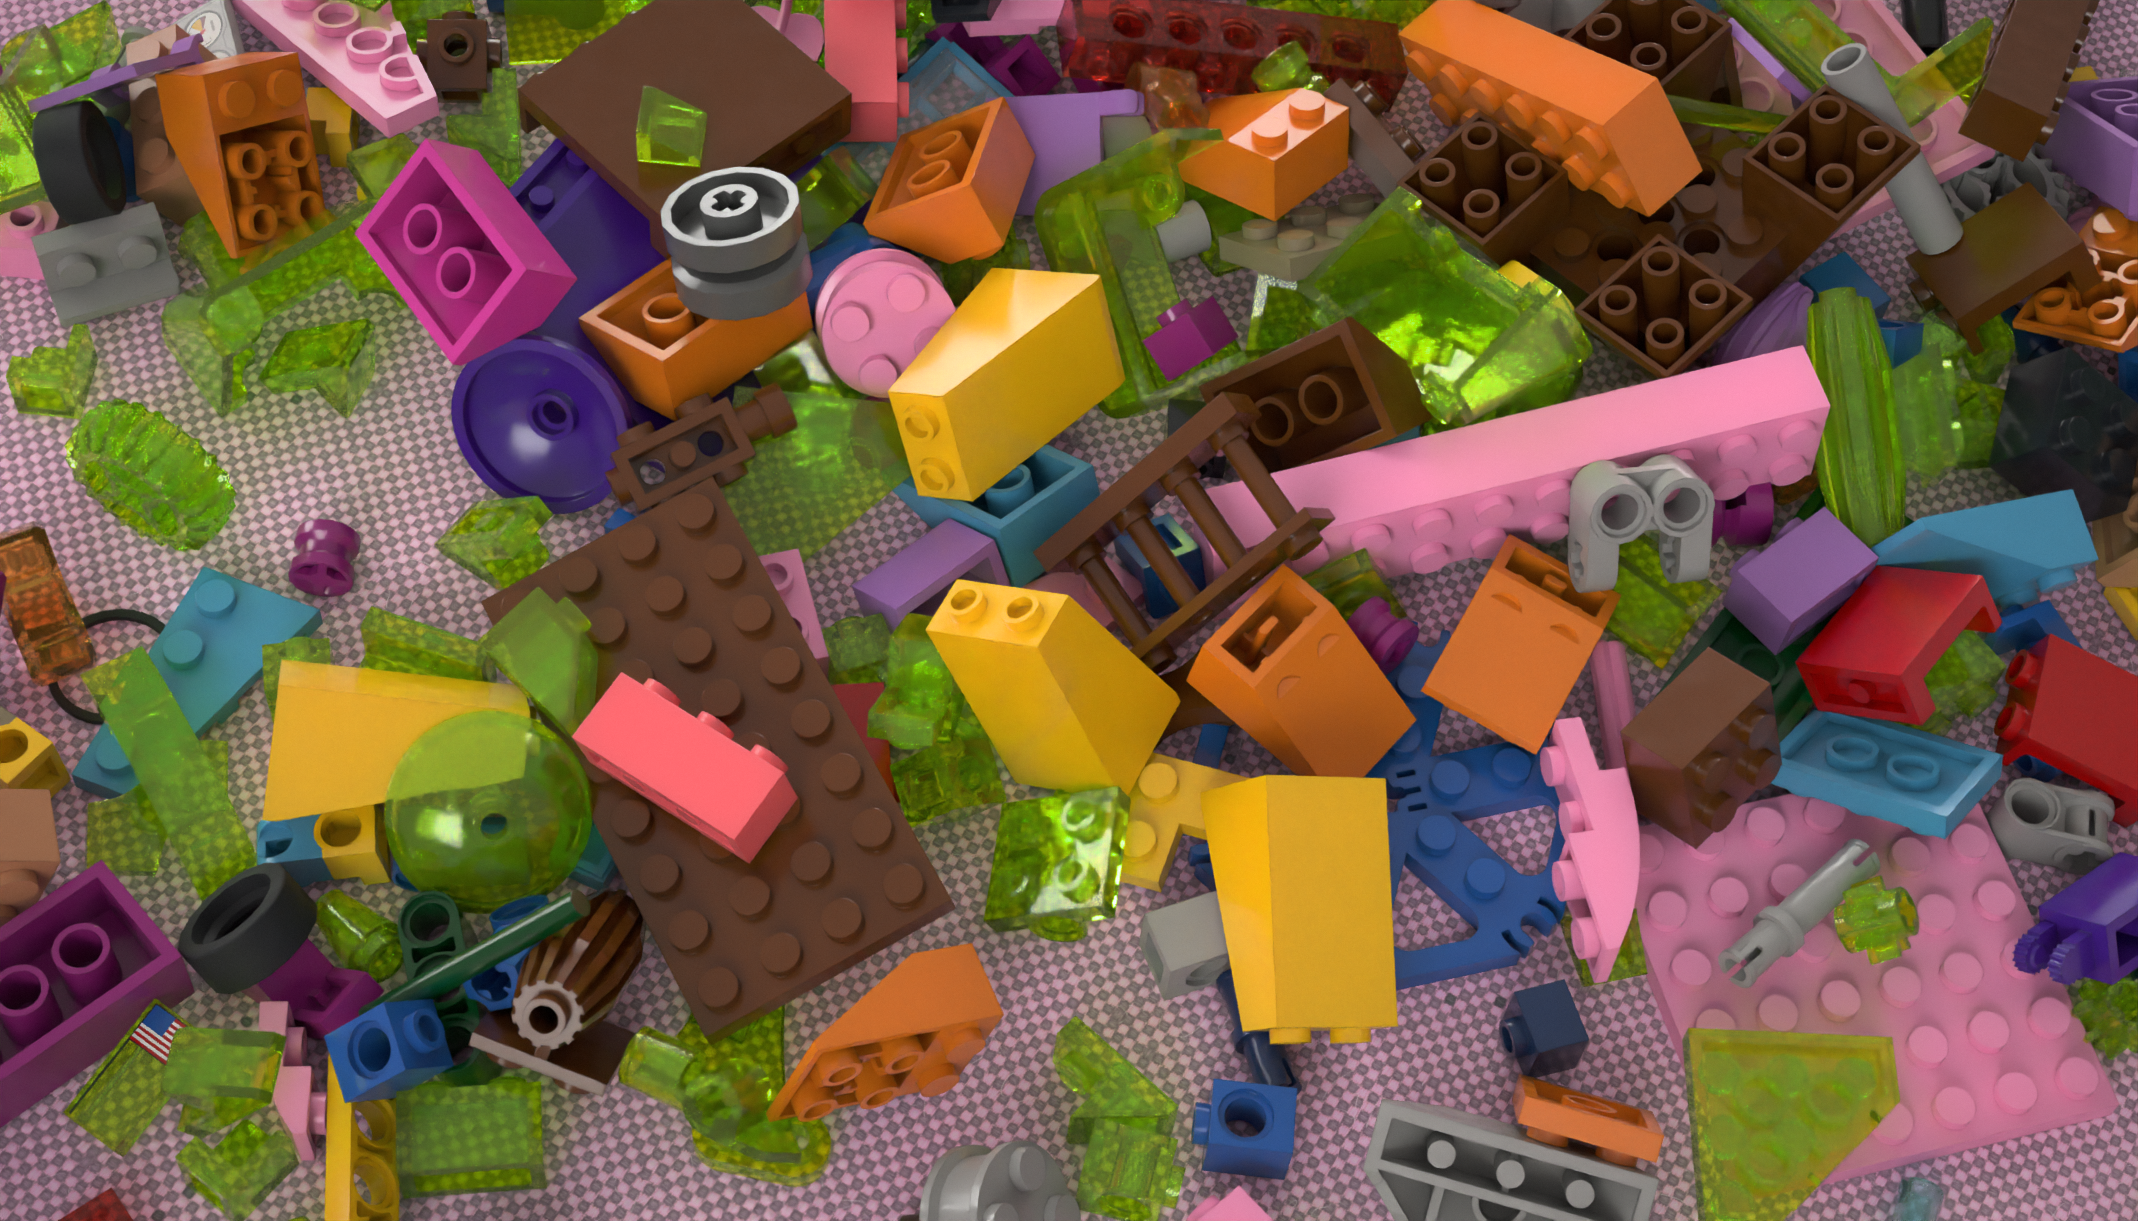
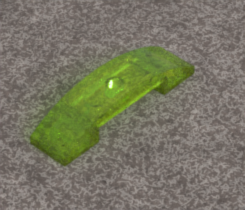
(171, 770)

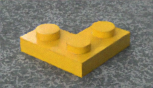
(1161, 810)

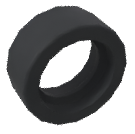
(79, 162)
(248, 928)

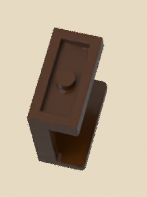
(1998, 262)

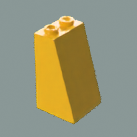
(1004, 378)
(1051, 686)
(349, 726)
(1306, 903)

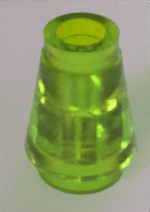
(359, 935)

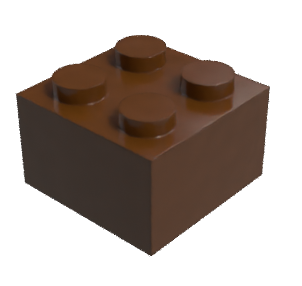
(1702, 747)

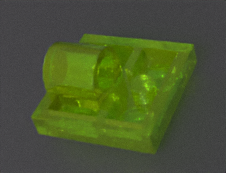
(1058, 863)

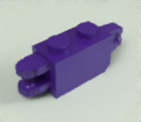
(2087, 927)

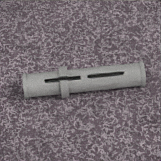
(1782, 928)

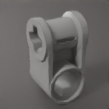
(2059, 825)

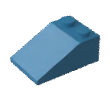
(1018, 509)
(2013, 543)

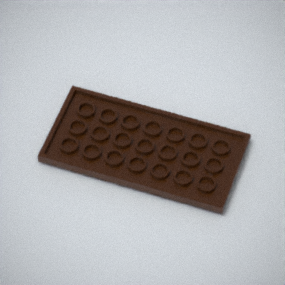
(841, 872)

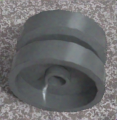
(737, 243)

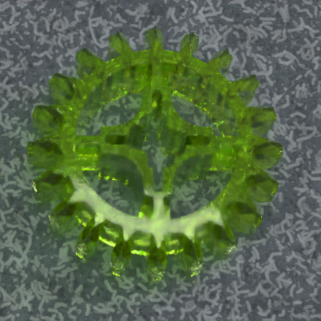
(150, 474)

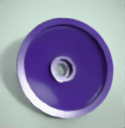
(518, 436)

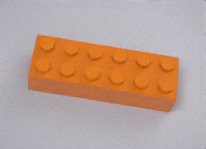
(1564, 100)

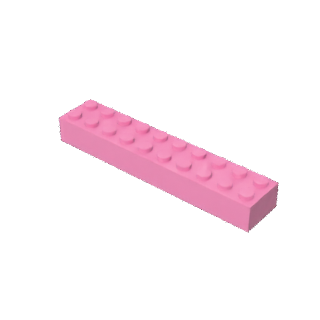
(1513, 475)

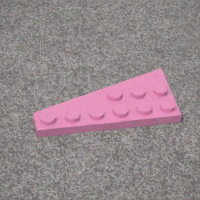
(354, 54)

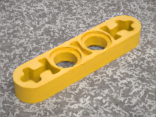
(352, 1152)

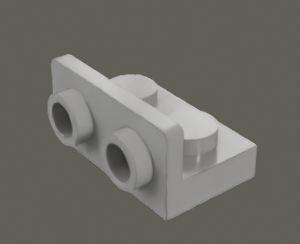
(106, 265)

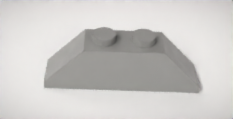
(1473, 1168)

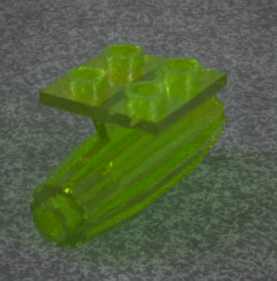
(1877, 416)

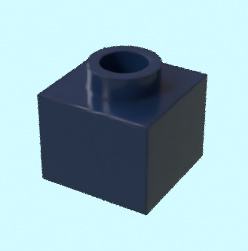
(1543, 1030)

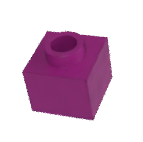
(1189, 336)

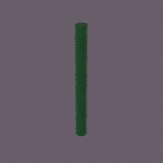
(490, 951)

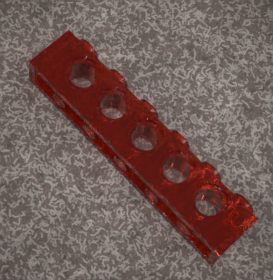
(1223, 43)

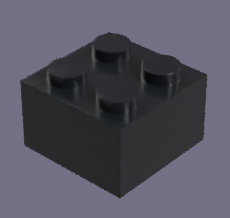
(2067, 431)

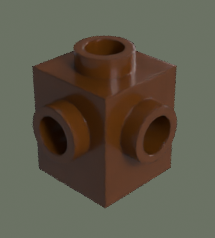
(455, 76)

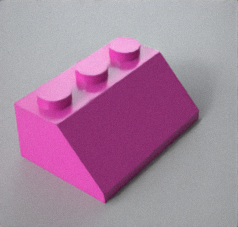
(463, 252)

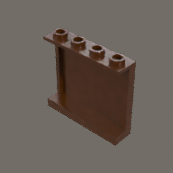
(758, 89)

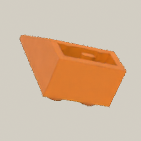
(245, 144)
(2107, 312)
(1520, 645)
(1301, 682)
(898, 1038)

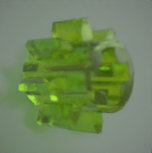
(1876, 920)
(2109, 1015)

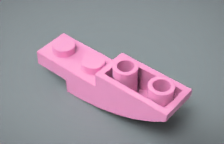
(1601, 845)

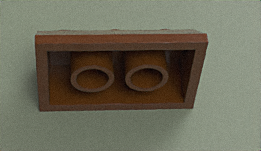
(1325, 396)

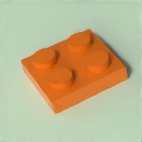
(1563, 1113)

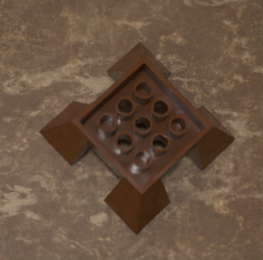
(1699, 264)

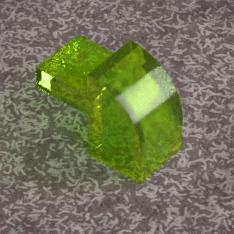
(920, 696)

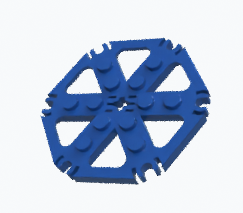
(1434, 842)

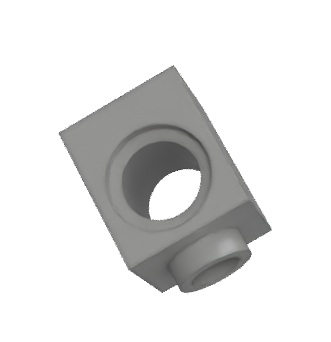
(1185, 945)

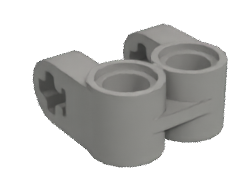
(1642, 490)

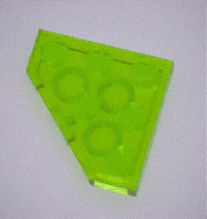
(819, 475)
(1779, 1114)

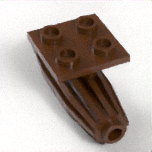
(565, 996)

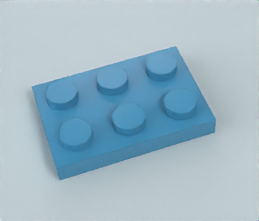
(1886, 770)

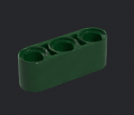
(460, 1014)

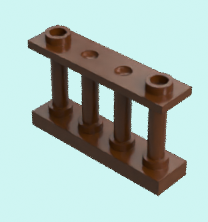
(1174, 471)

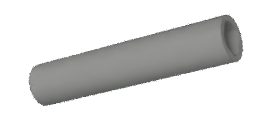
(1915, 187)

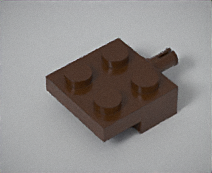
(1373, 143)

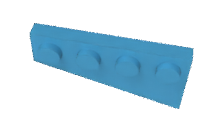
(208, 662)

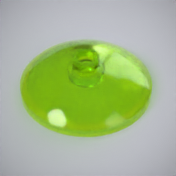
(481, 768)

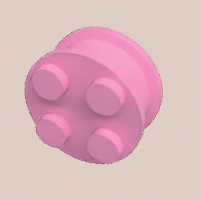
(879, 316)

